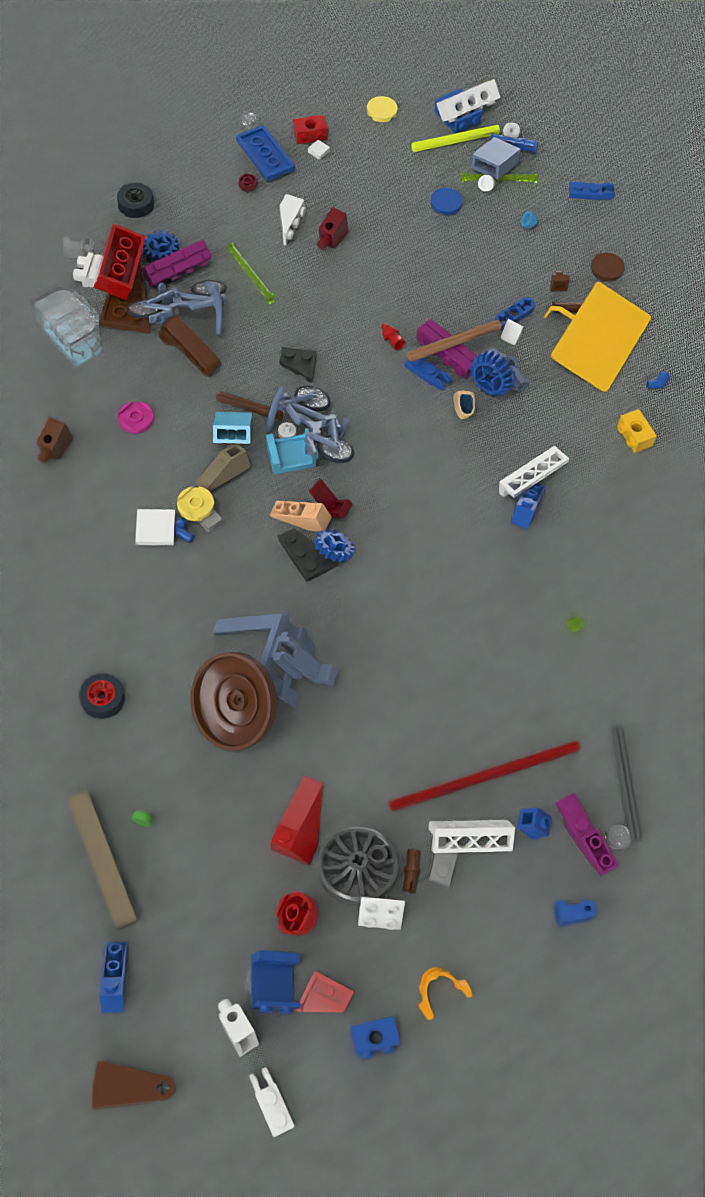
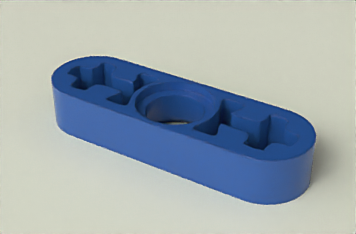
(517, 307)

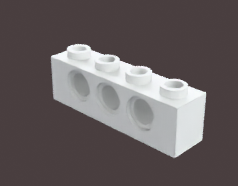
(489, 95)

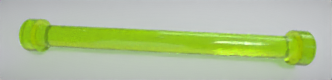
(506, 177)
(270, 298)

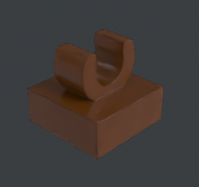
(559, 282)

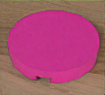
(135, 417)

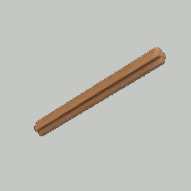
(453, 340)

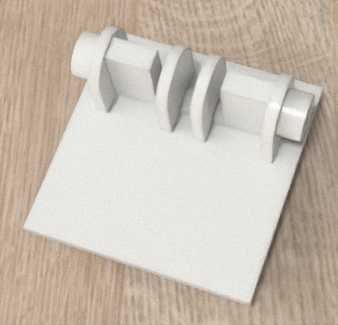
(381, 913)

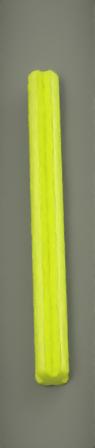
(455, 138)

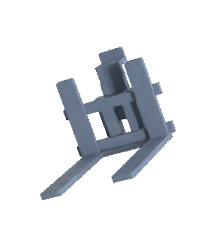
(291, 639)

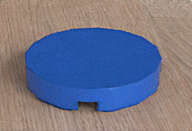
(446, 201)

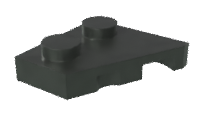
(298, 361)

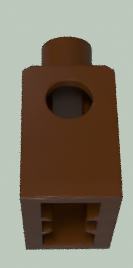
(53, 440)

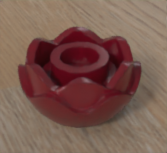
(247, 182)

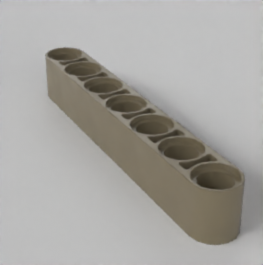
(102, 860)

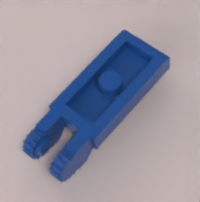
(591, 191)
(428, 372)

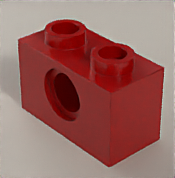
(310, 129)

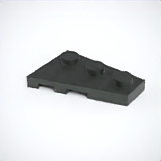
(304, 555)

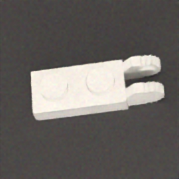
(272, 1105)

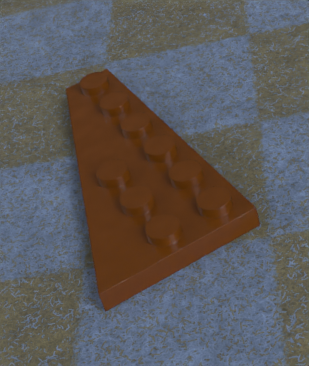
(115, 309)

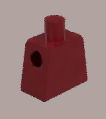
(333, 229)

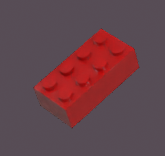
(119, 262)

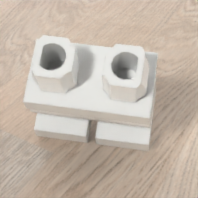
(90, 269)

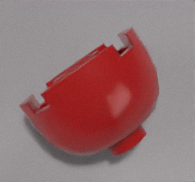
(297, 914)

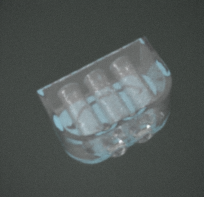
(69, 323)

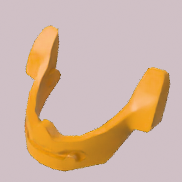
(433, 974)

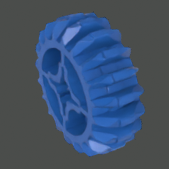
(492, 373)

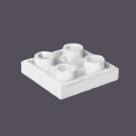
(155, 527)

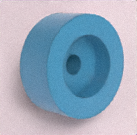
(529, 220)

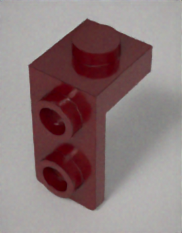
(323, 494)

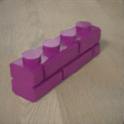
(176, 263)
(457, 357)

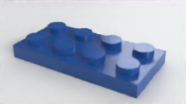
(265, 153)

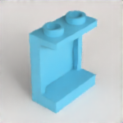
(289, 453)

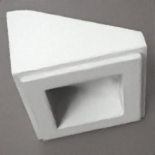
(512, 332)

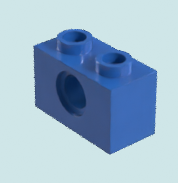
(385, 1028)

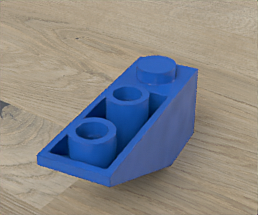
(527, 505)
(113, 978)

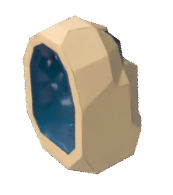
(464, 404)

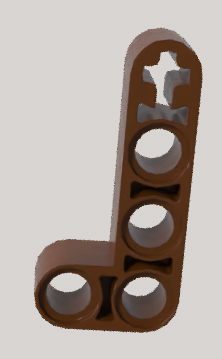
(179, 334)

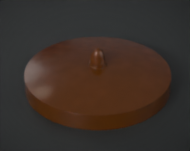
(233, 701)

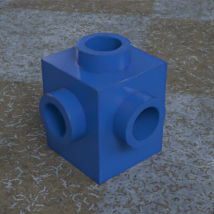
(534, 823)

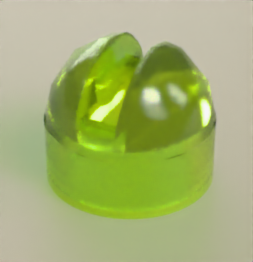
(572, 621)

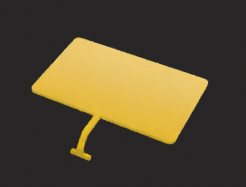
(600, 336)

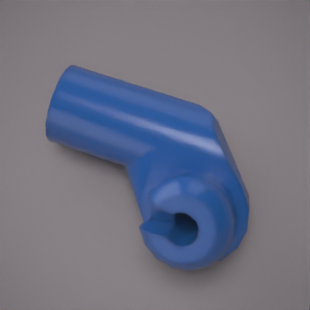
(660, 382)
(181, 530)

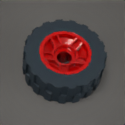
(92, 691)

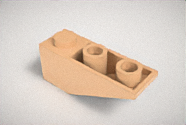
(302, 514)

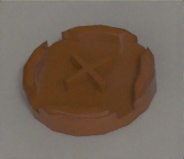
(607, 266)

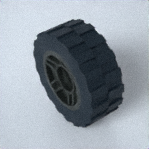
(135, 200)

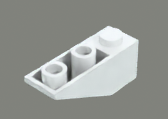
(290, 213)

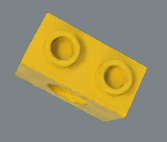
(636, 431)

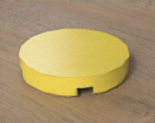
(382, 109)
(195, 503)

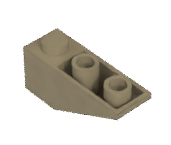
(224, 467)

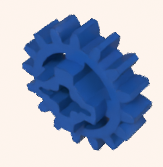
(160, 245)
(334, 545)

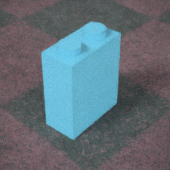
(232, 427)

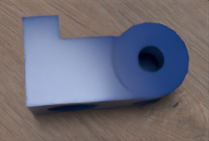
(574, 913)

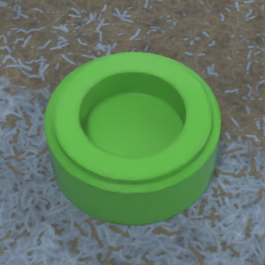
(142, 818)

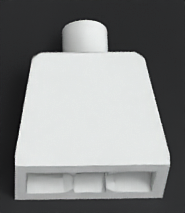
(237, 1027)

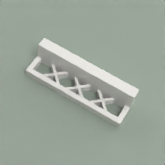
(532, 472)
(471, 828)

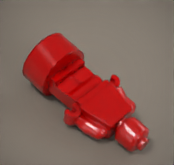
(390, 333)

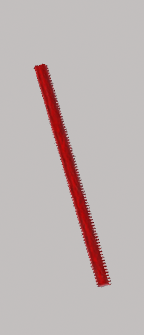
(482, 776)

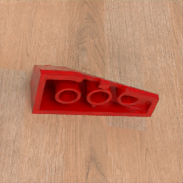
(299, 826)

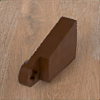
(124, 1086)

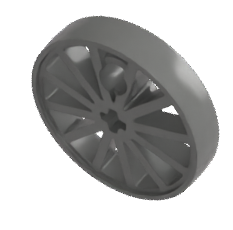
(350, 868)

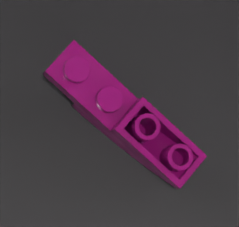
(585, 835)

